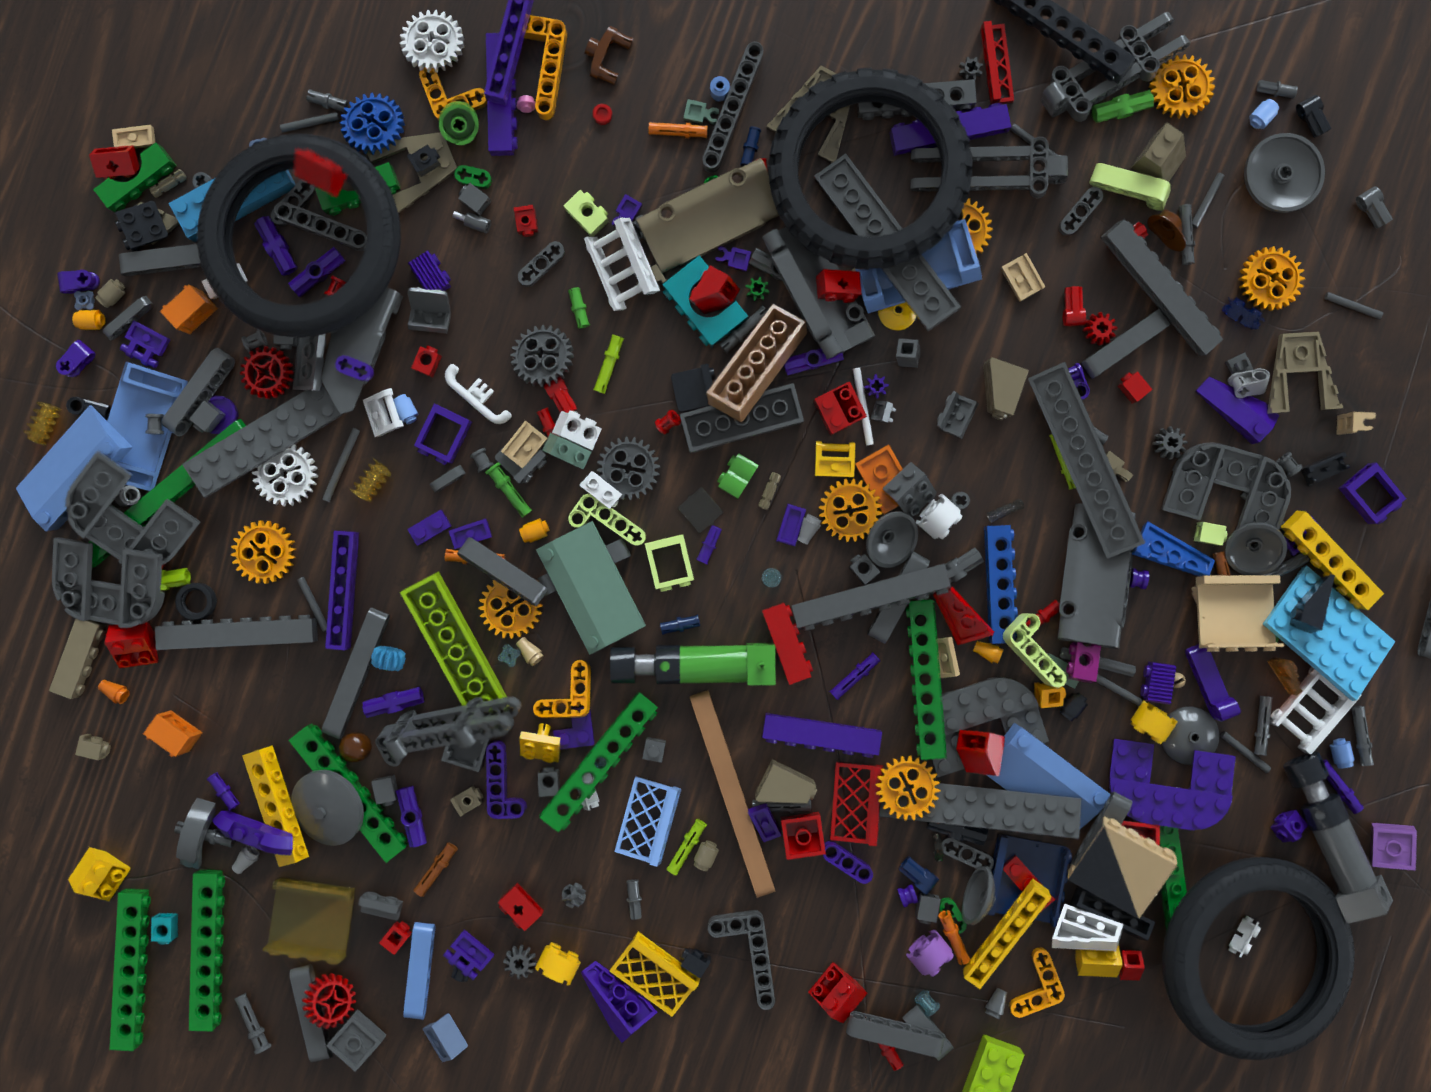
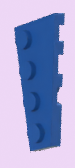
(1172, 552)

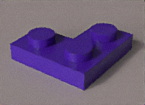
(579, 735)

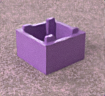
(1393, 846)

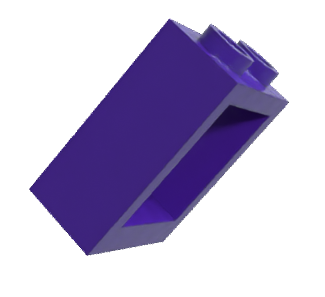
(466, 424)
(1349, 487)

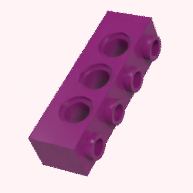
(1079, 672)

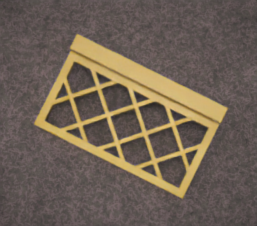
(663, 960)

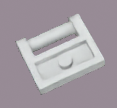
(378, 414)

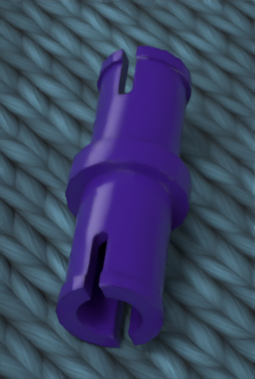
(223, 791)

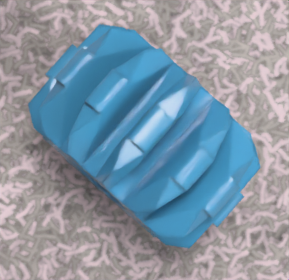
(388, 658)

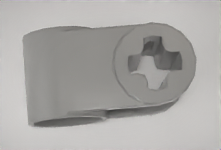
(1250, 382)

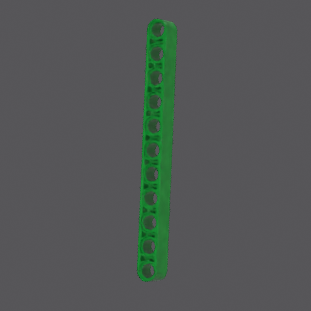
(170, 488)

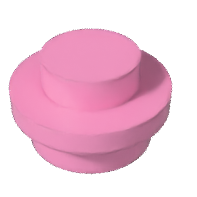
(525, 103)

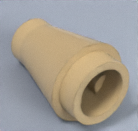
(529, 651)

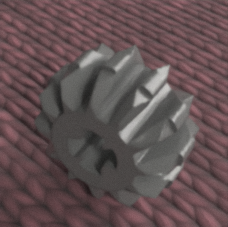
(1175, 449)
(513, 958)

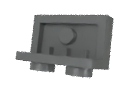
(956, 415)
(380, 906)

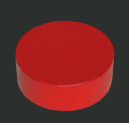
(602, 114)

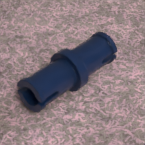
(750, 146)
(680, 624)

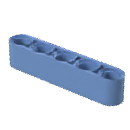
(419, 970)

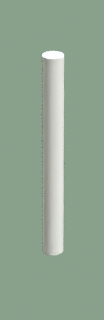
(861, 396)

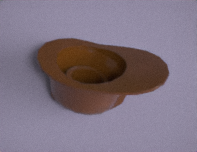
(1168, 228)

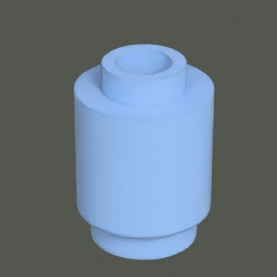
(1264, 114)
(405, 409)

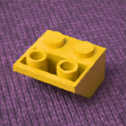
(98, 874)
(1098, 962)

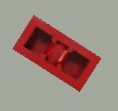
(106, 159)
(838, 285)
(519, 897)

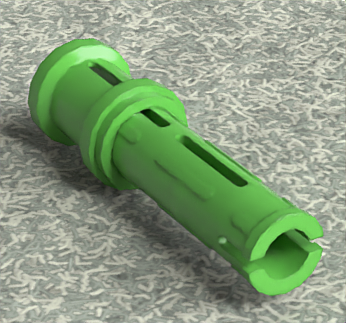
(503, 482)

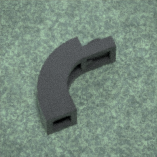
(193, 833)

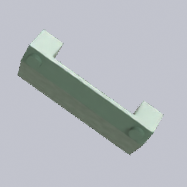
(590, 587)

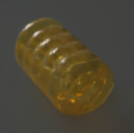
(42, 423)
(371, 481)

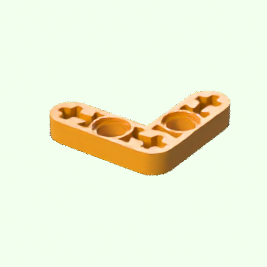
(442, 101)
(575, 698)
(1044, 992)

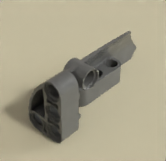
(359, 341)

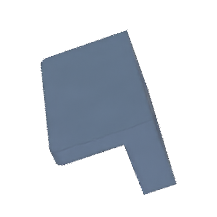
(445, 1038)

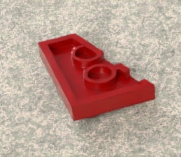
(962, 618)

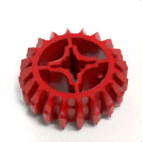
(261, 379)
(328, 1009)

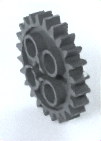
(540, 372)
(632, 450)

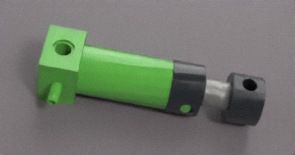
(697, 664)

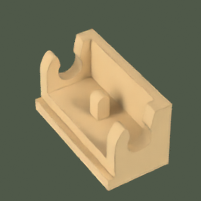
(1353, 422)

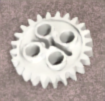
(432, 41)
(292, 490)

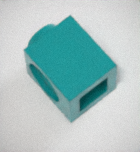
(170, 921)

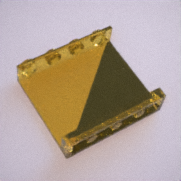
(310, 920)

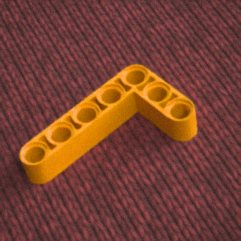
(549, 60)

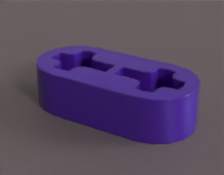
(353, 371)

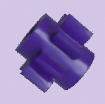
(879, 382)

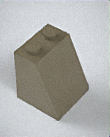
(1162, 154)
(1003, 387)
(785, 785)

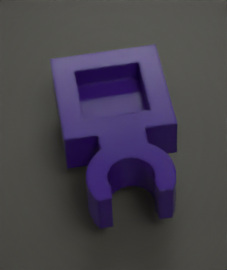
(627, 208)
(737, 258)

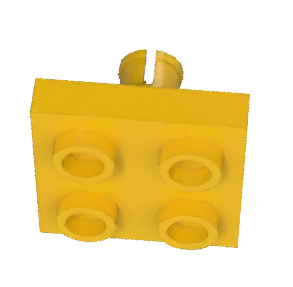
(540, 745)

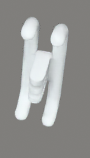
(475, 396)

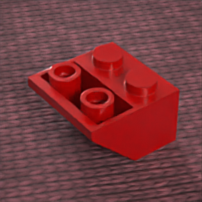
(319, 172)
(714, 291)
(839, 408)
(132, 645)
(980, 752)
(837, 993)

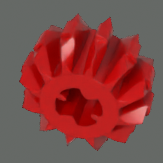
(1102, 322)

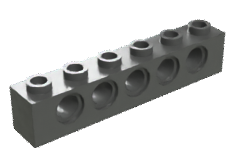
(963, 89)

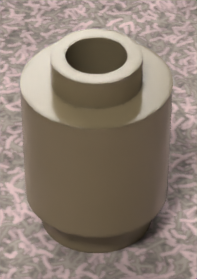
(110, 293)
(705, 855)

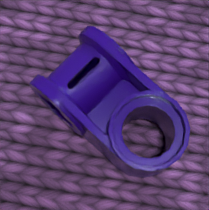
(77, 280)
(76, 357)
(1079, 379)

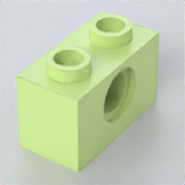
(592, 223)

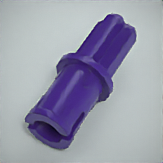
(709, 544)

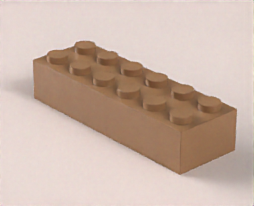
(757, 363)

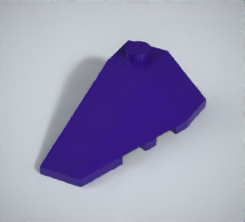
(619, 1004)

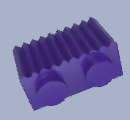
(429, 273)
(1158, 682)

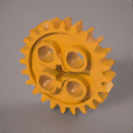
(1199, 83)
(979, 236)
(1279, 263)
(847, 492)
(252, 565)
(519, 621)
(923, 779)

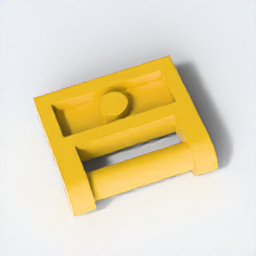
(834, 465)

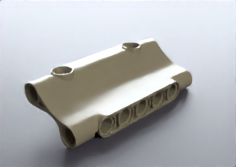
(709, 216)

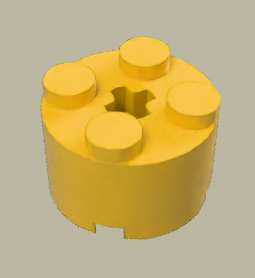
(1153, 721)
(558, 964)

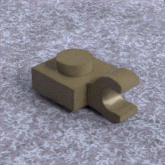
(1116, 464)

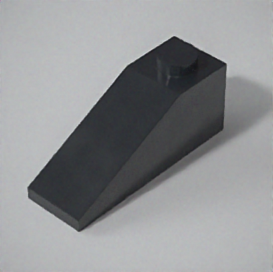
(1312, 608)

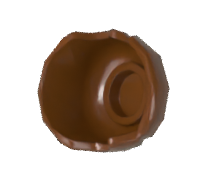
(355, 747)

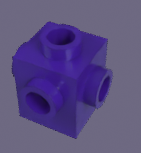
(1289, 826)

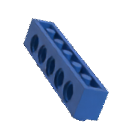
(993, 575)

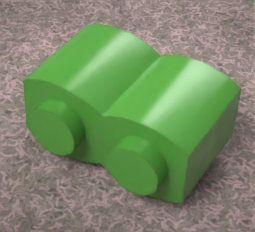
(737, 476)

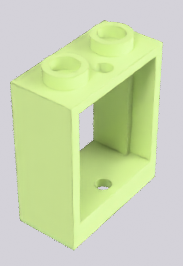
(664, 586)

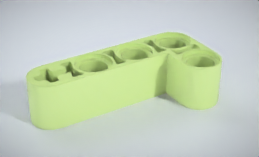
(1132, 184)
(610, 522)
(1036, 652)

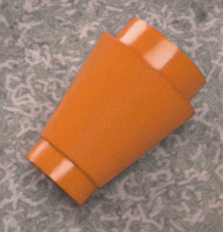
(115, 692)

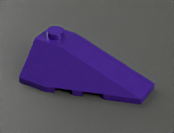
(1245, 414)

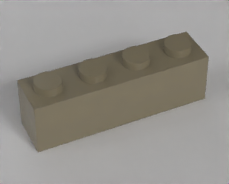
(77, 658)

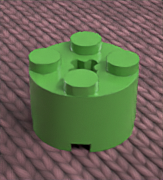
(454, 133)

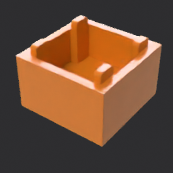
(189, 309)
(172, 733)

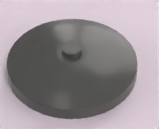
(1284, 172)
(327, 807)

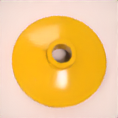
(897, 321)

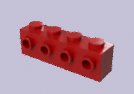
(786, 643)

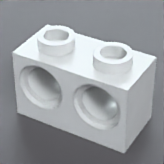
(576, 432)

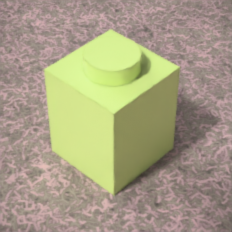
(1210, 533)

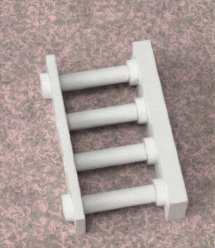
(637, 257)
(1321, 727)

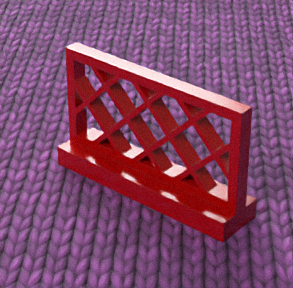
(873, 808)

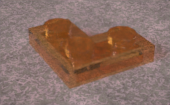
(1287, 674)

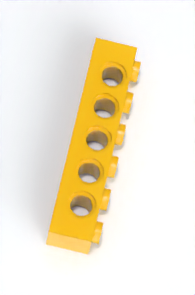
(1368, 591)
(274, 800)
(1006, 933)

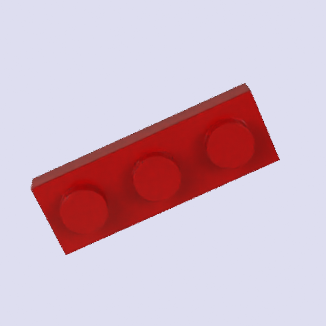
(1021, 875)

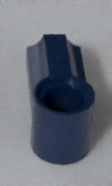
(922, 878)

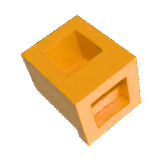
(1049, 696)

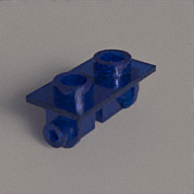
(1250, 316)

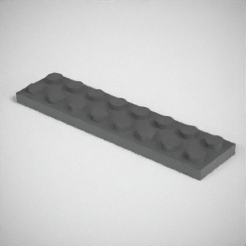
(261, 440)

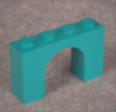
(711, 328)

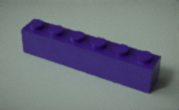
(508, 51)
(500, 117)
(977, 122)
(342, 590)
(821, 734)

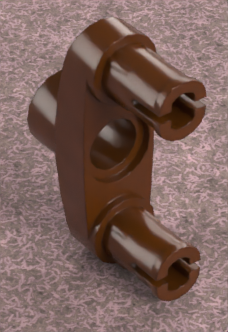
(598, 50)

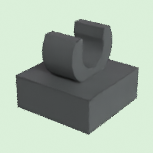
(1239, 364)
(882, 411)

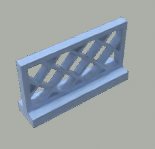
(663, 827)

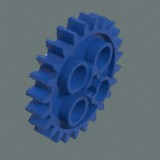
(363, 137)

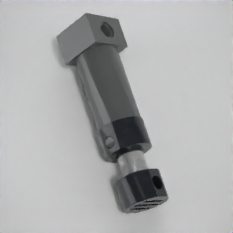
(1360, 891)

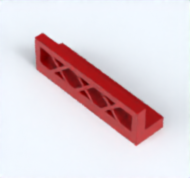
(992, 63)

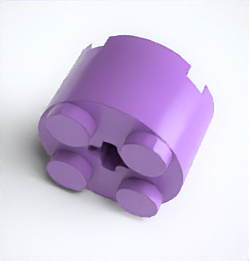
(929, 953)

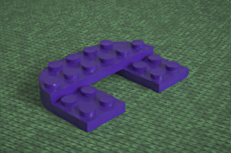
(1169, 806)

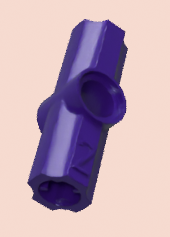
(275, 245)
(306, 279)
(800, 362)
(393, 702)
(414, 829)

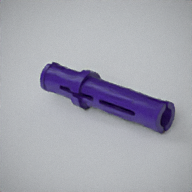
(852, 678)
(1346, 794)

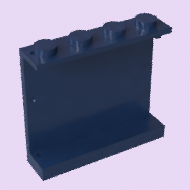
(1044, 860)

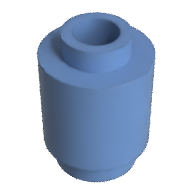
(716, 93)
(1342, 753)

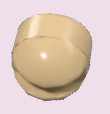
(1178, 676)

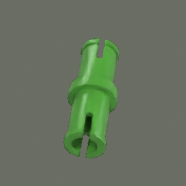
(578, 308)

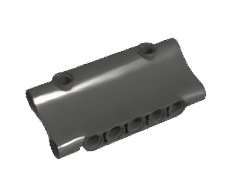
(826, 320)
(1093, 587)

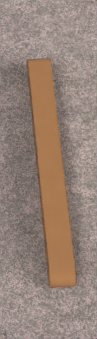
(732, 793)

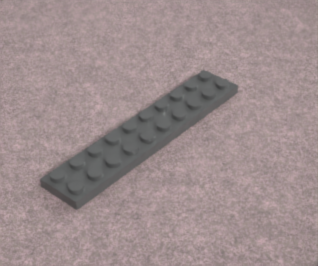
(869, 218)
(1086, 460)
(996, 810)

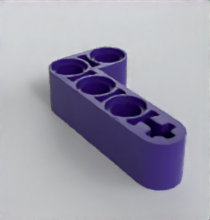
(1211, 684)
(501, 780)

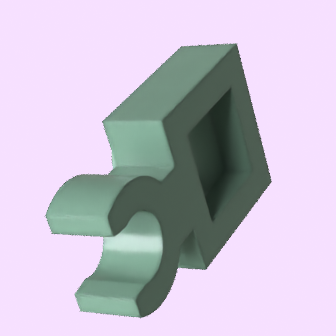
(697, 112)

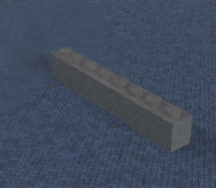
(1161, 287)
(872, 596)
(236, 633)

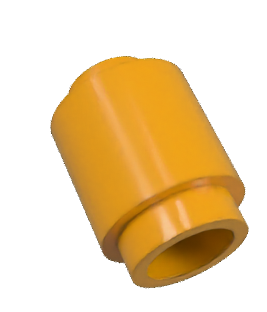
(88, 319)
(534, 530)

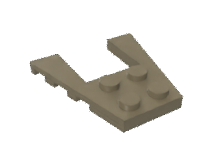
(832, 143)
(447, 165)
(1297, 355)

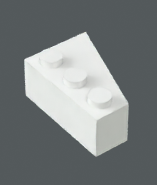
(1085, 931)

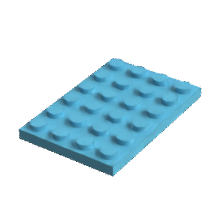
(1347, 646)

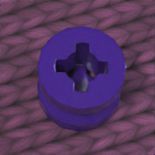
(1139, 578)
(907, 896)

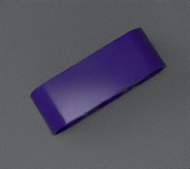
(853, 869)

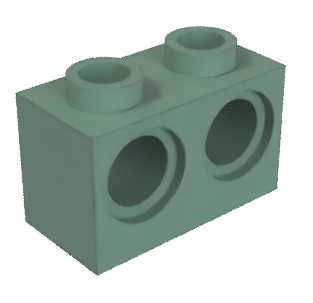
(566, 451)

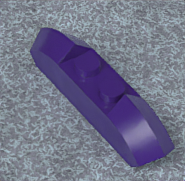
(254, 833)

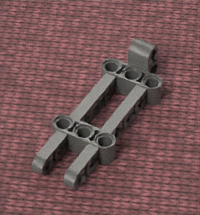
(1055, 97)
(1054, 170)
(467, 727)

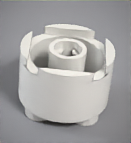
(939, 517)

